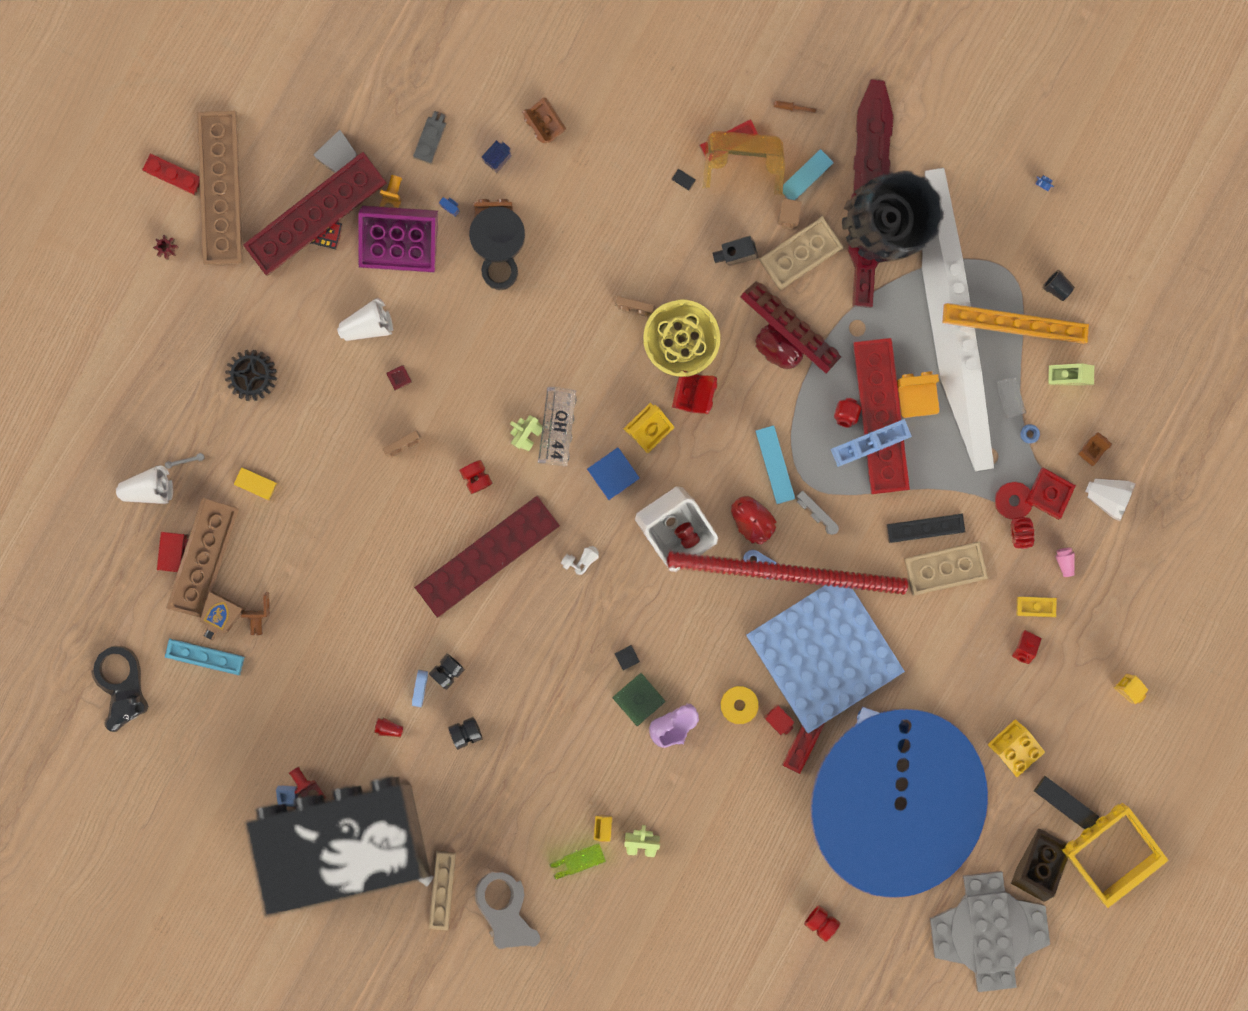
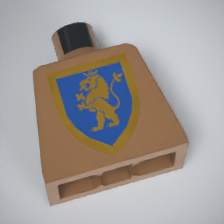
(219, 615)

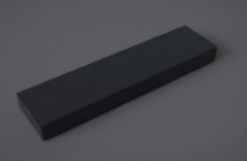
(925, 528)

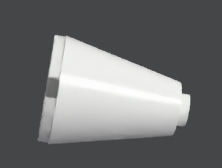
(367, 322)
(147, 487)

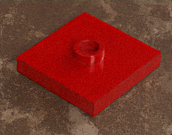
(1050, 493)

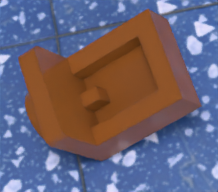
(1094, 448)

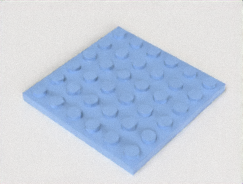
(825, 654)

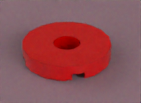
(1002, 500)

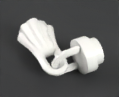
(589, 556)

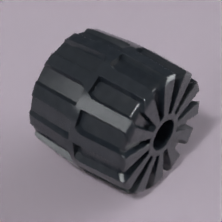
(911, 212)

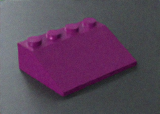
(397, 238)

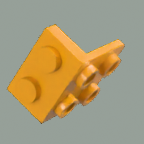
(918, 394)

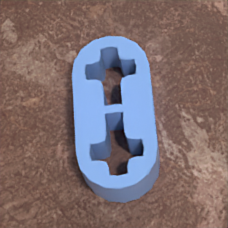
(420, 687)

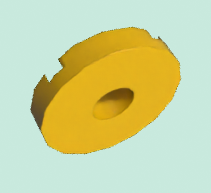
(739, 693)

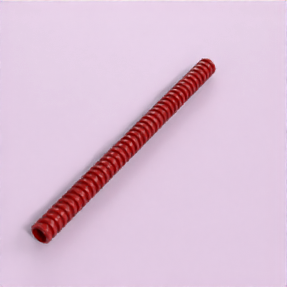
(787, 572)

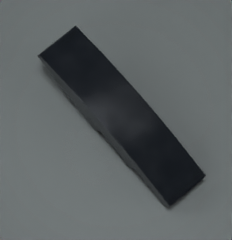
(1066, 803)

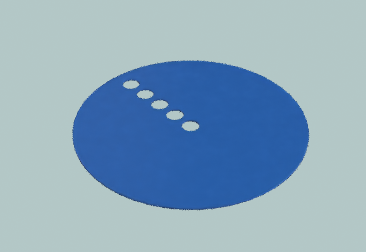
(855, 811)

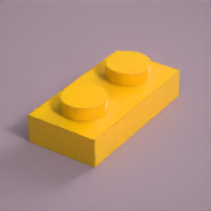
(1036, 606)

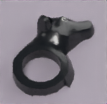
(127, 696)

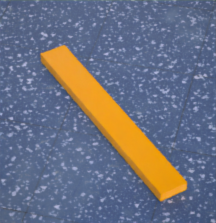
(1015, 323)

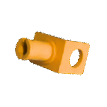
(391, 194)

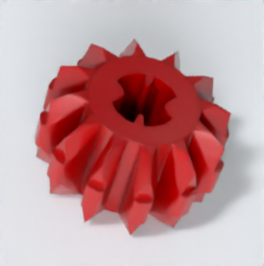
(1022, 532)

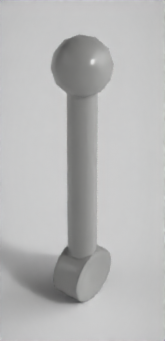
(200, 457)

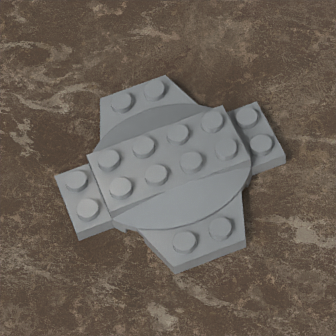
(989, 931)

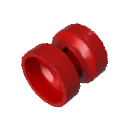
(687, 535)

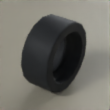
(500, 285)

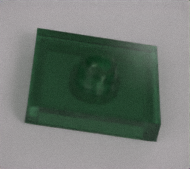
(639, 699)

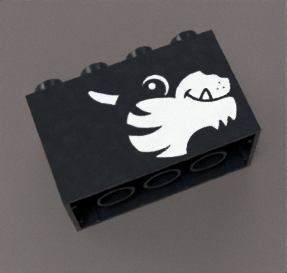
(337, 845)

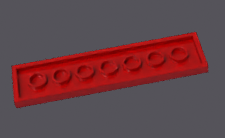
(879, 409)

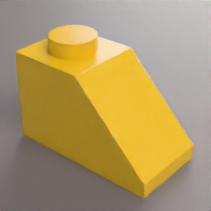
(1131, 689)

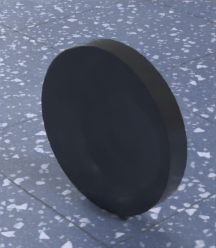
(497, 234)

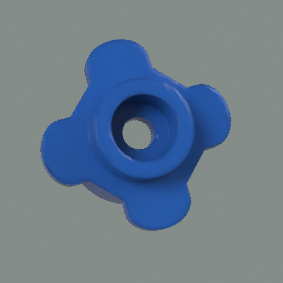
(1044, 182)

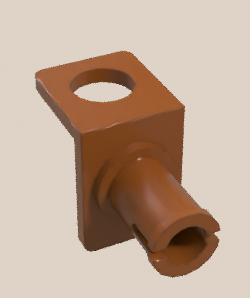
(256, 616)

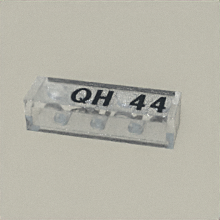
(557, 426)

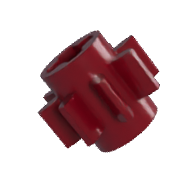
(169, 250)

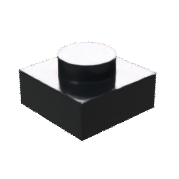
(627, 657)

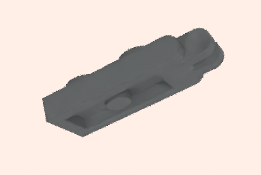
(430, 138)

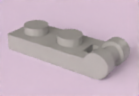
(817, 513)

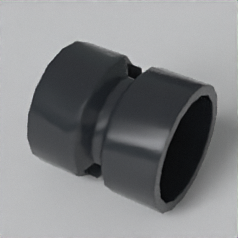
(446, 672)
(465, 733)

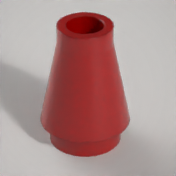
(387, 728)

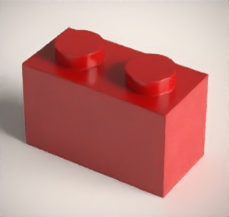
(171, 551)

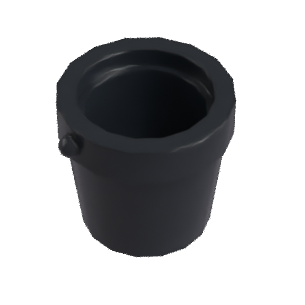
(1058, 285)

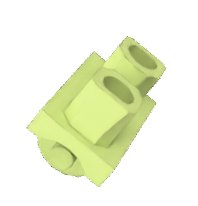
(530, 425)
(644, 840)

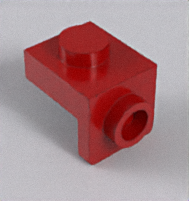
(1027, 647)

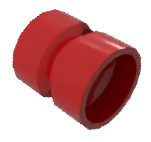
(472, 470)
(819, 921)

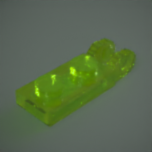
(580, 860)

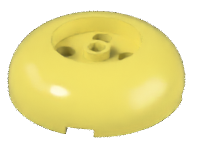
(693, 319)

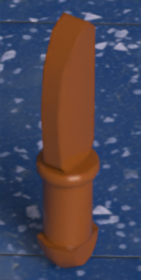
(790, 106)

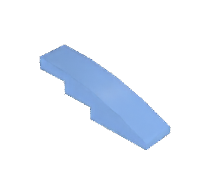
(871, 442)

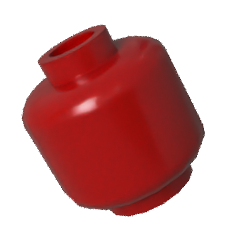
(847, 412)

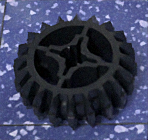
(234, 373)

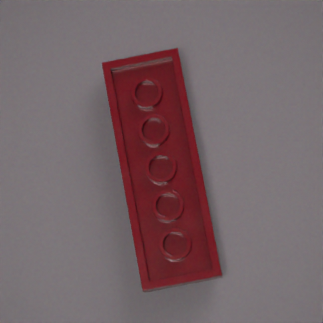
(790, 326)

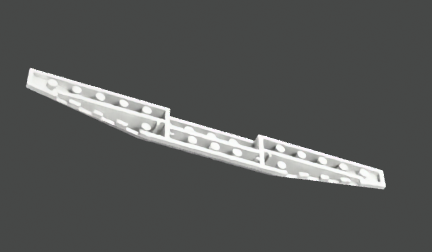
(955, 344)

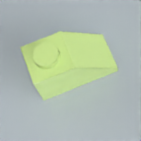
(1071, 374)

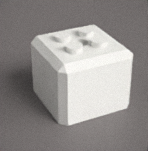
(682, 507)

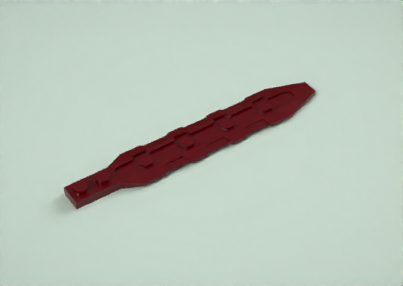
(872, 159)

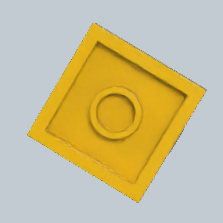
(649, 427)

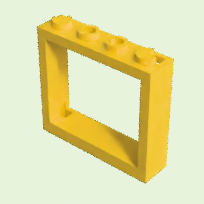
(1134, 876)

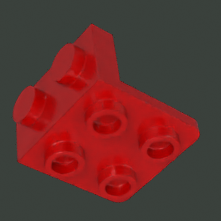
(695, 393)

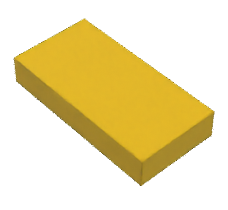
(255, 483)

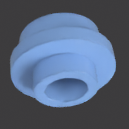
(1036, 434)

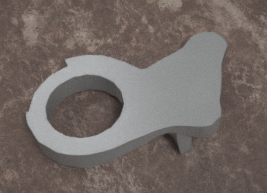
(506, 924)

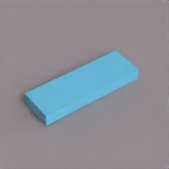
(806, 175)

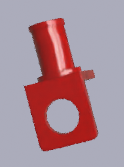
(303, 784)

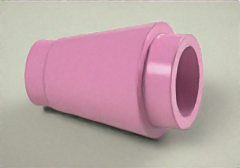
(1066, 559)

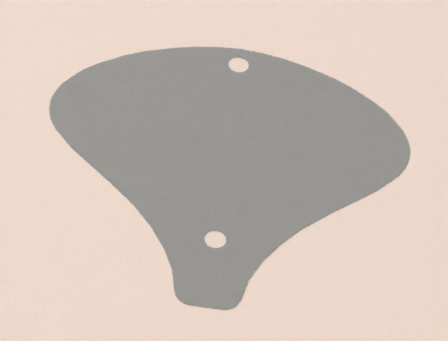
(936, 449)

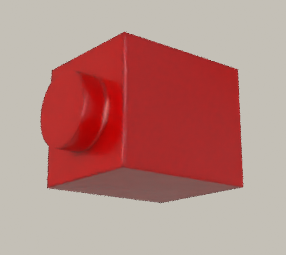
(779, 720)

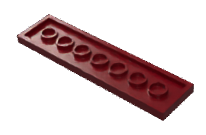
(315, 213)
(487, 556)

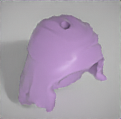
(673, 726)

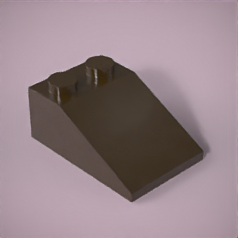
(1041, 866)

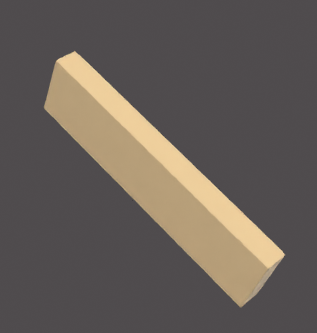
(442, 890)

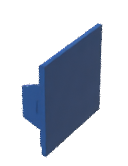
(613, 473)

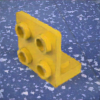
(1016, 748)

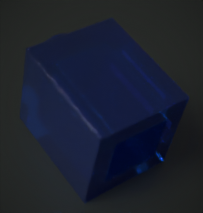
(497, 156)

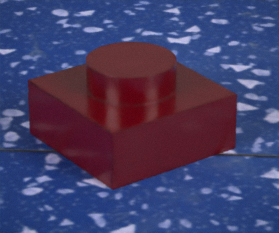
(399, 377)

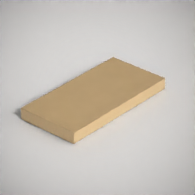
(801, 253)
(946, 568)

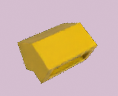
(602, 828)

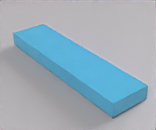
(775, 464)
(204, 656)

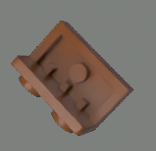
(544, 121)

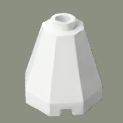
(1110, 495)

